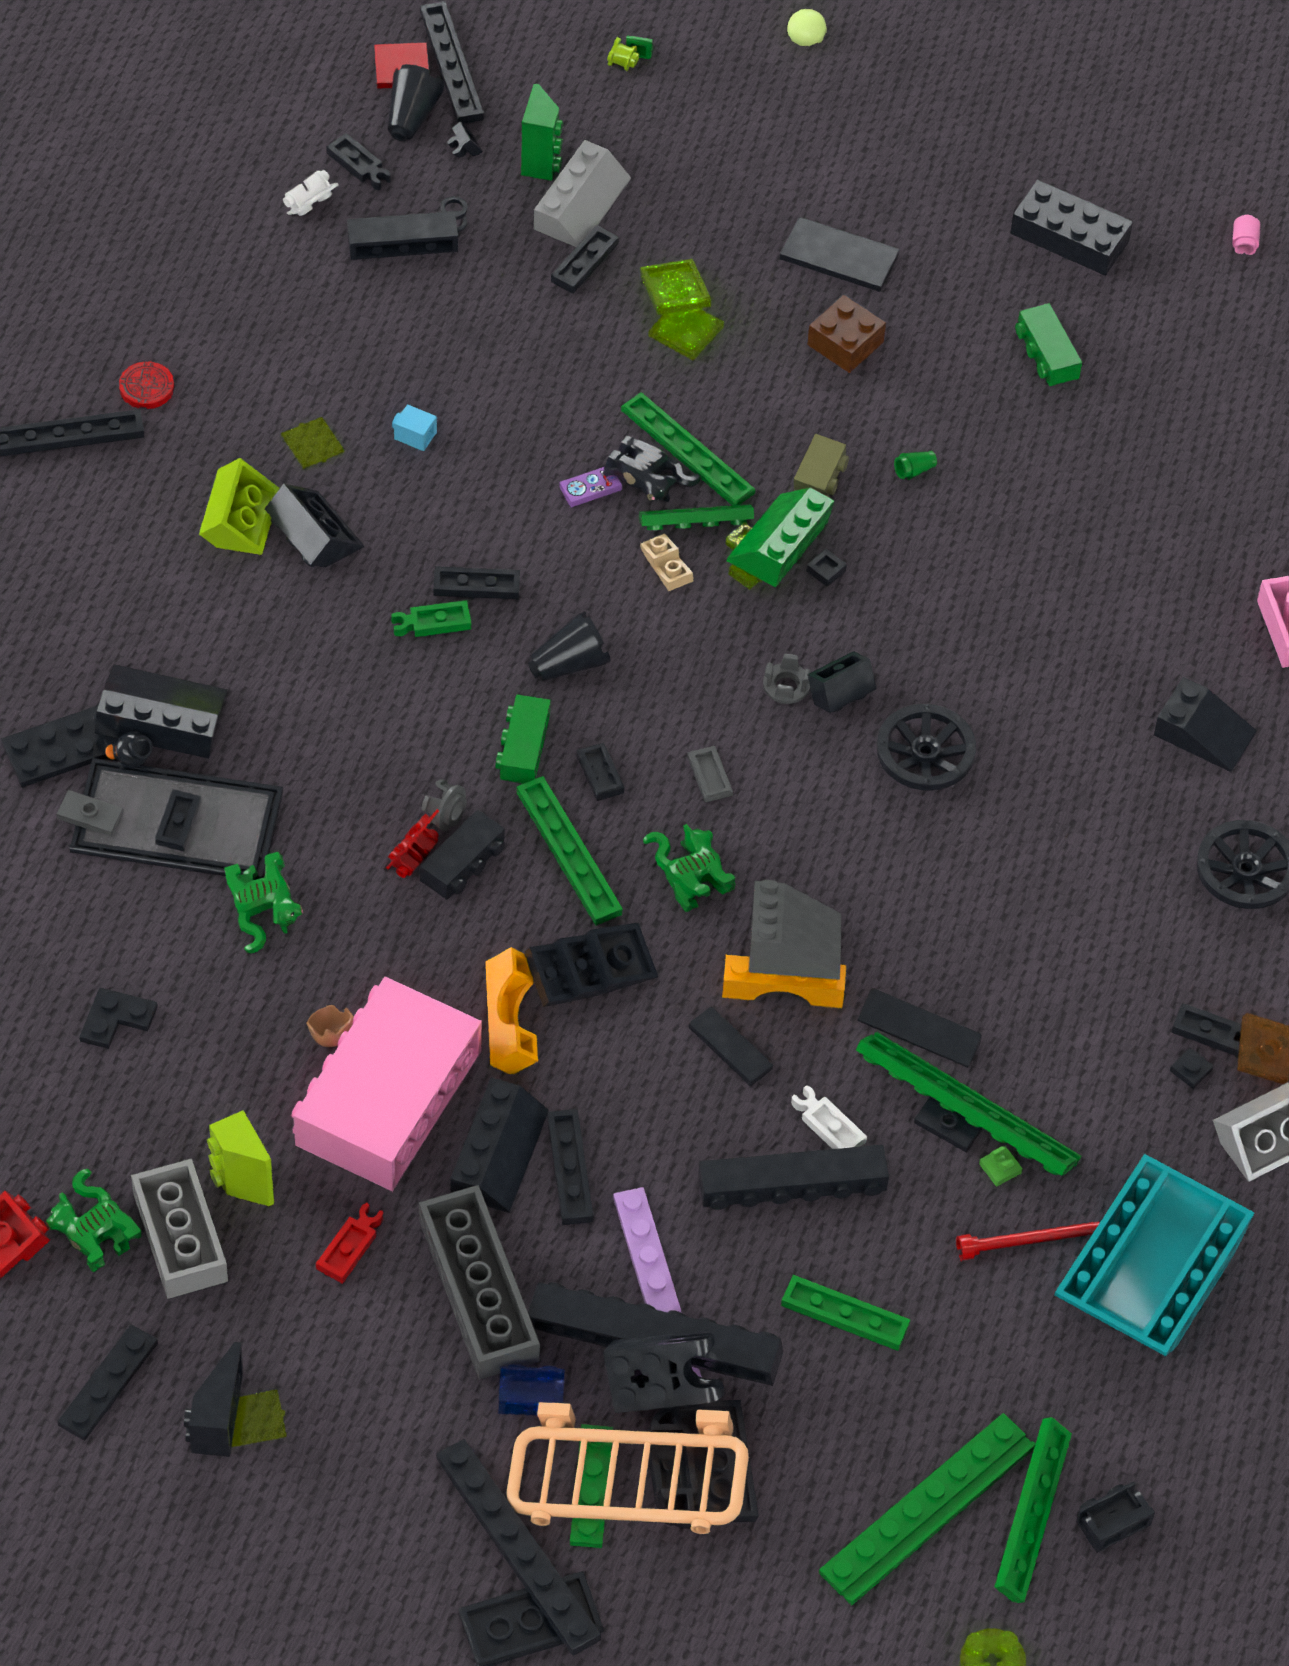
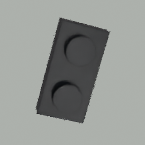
(178, 820)

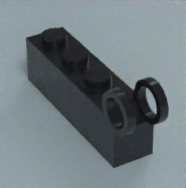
(407, 233)

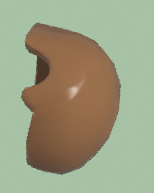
(328, 1025)

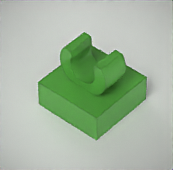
(1000, 1165)

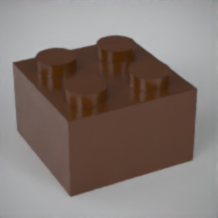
(846, 333)

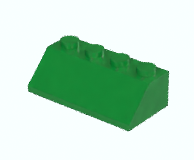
(782, 534)

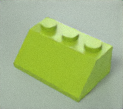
(236, 509)
(240, 1160)

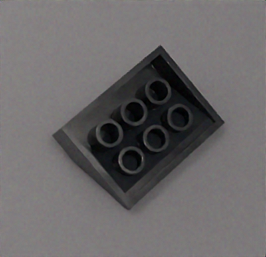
(165, 709)

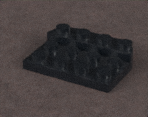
(693, 1463)

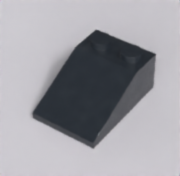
(1204, 725)
(215, 1406)

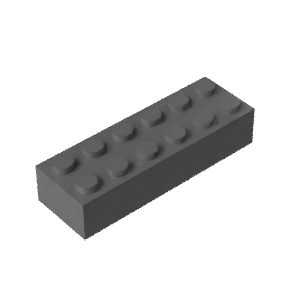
(478, 1281)

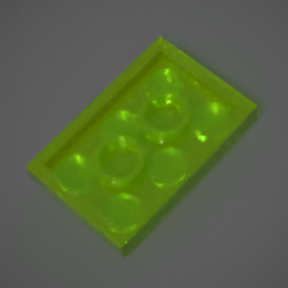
(675, 287)

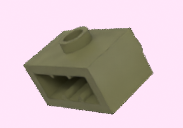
(822, 465)

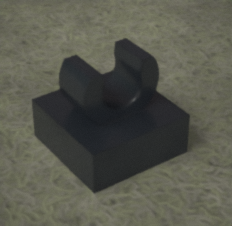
(464, 140)

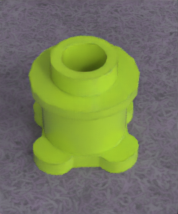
(623, 55)

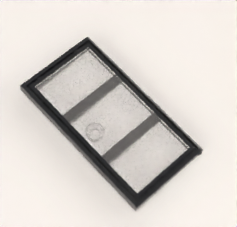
(230, 827)

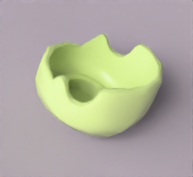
(806, 27)

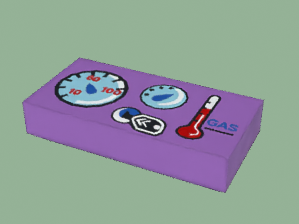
(589, 487)

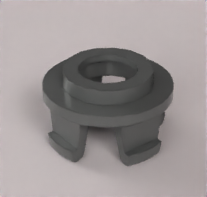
(786, 669)
(450, 806)

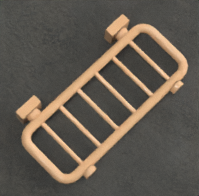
(558, 1424)

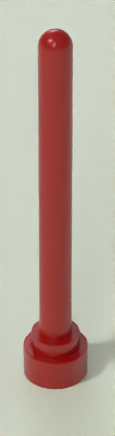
(972, 1245)

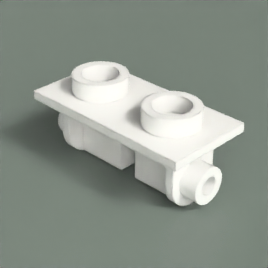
(318, 189)

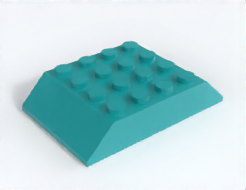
(1156, 1255)

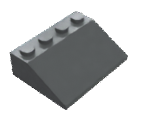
(793, 933)

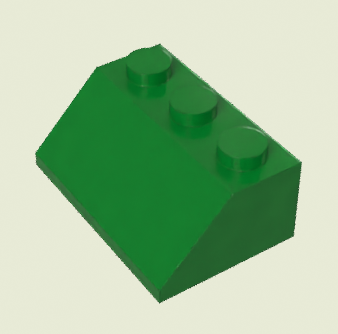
(541, 136)

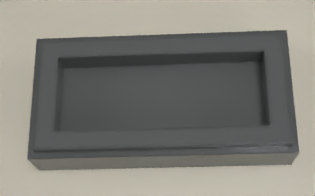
(710, 774)

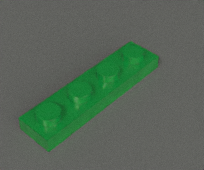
(707, 515)
(845, 1312)
(592, 1492)

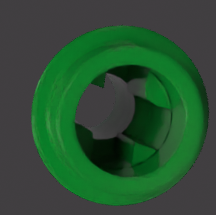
(914, 463)

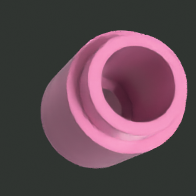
(1246, 234)

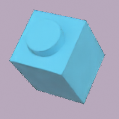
(414, 427)

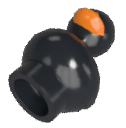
(130, 749)

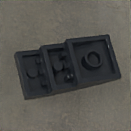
(590, 964)

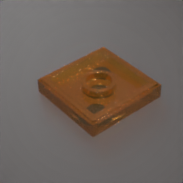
(1264, 1048)

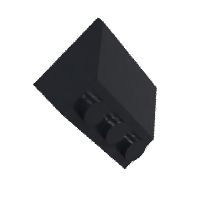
(312, 526)

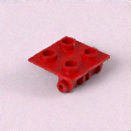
(416, 844)

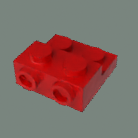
(19, 1232)

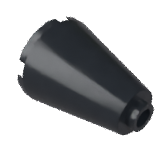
(412, 99)
(569, 650)

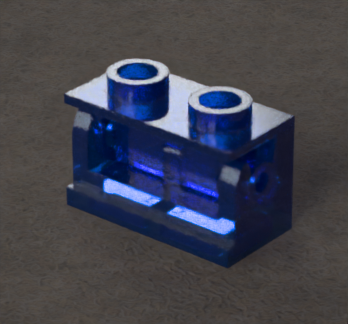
(525, 1387)

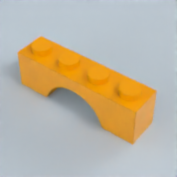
(507, 982)
(744, 985)

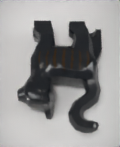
(645, 469)

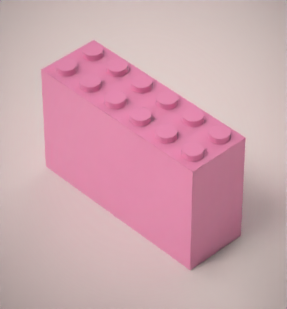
(387, 1083)

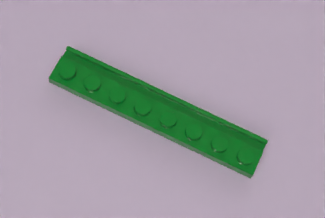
(976, 1108)
(926, 1509)

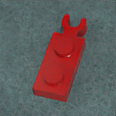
(349, 1245)

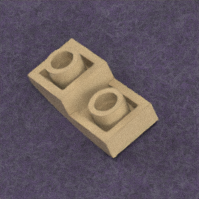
(665, 560)

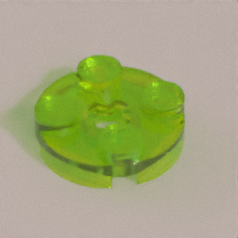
(992, 1642)

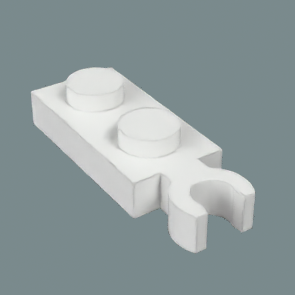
(828, 1121)

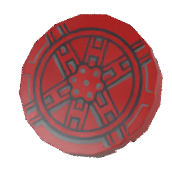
(146, 385)

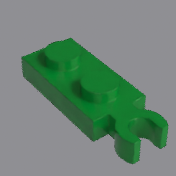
(433, 619)

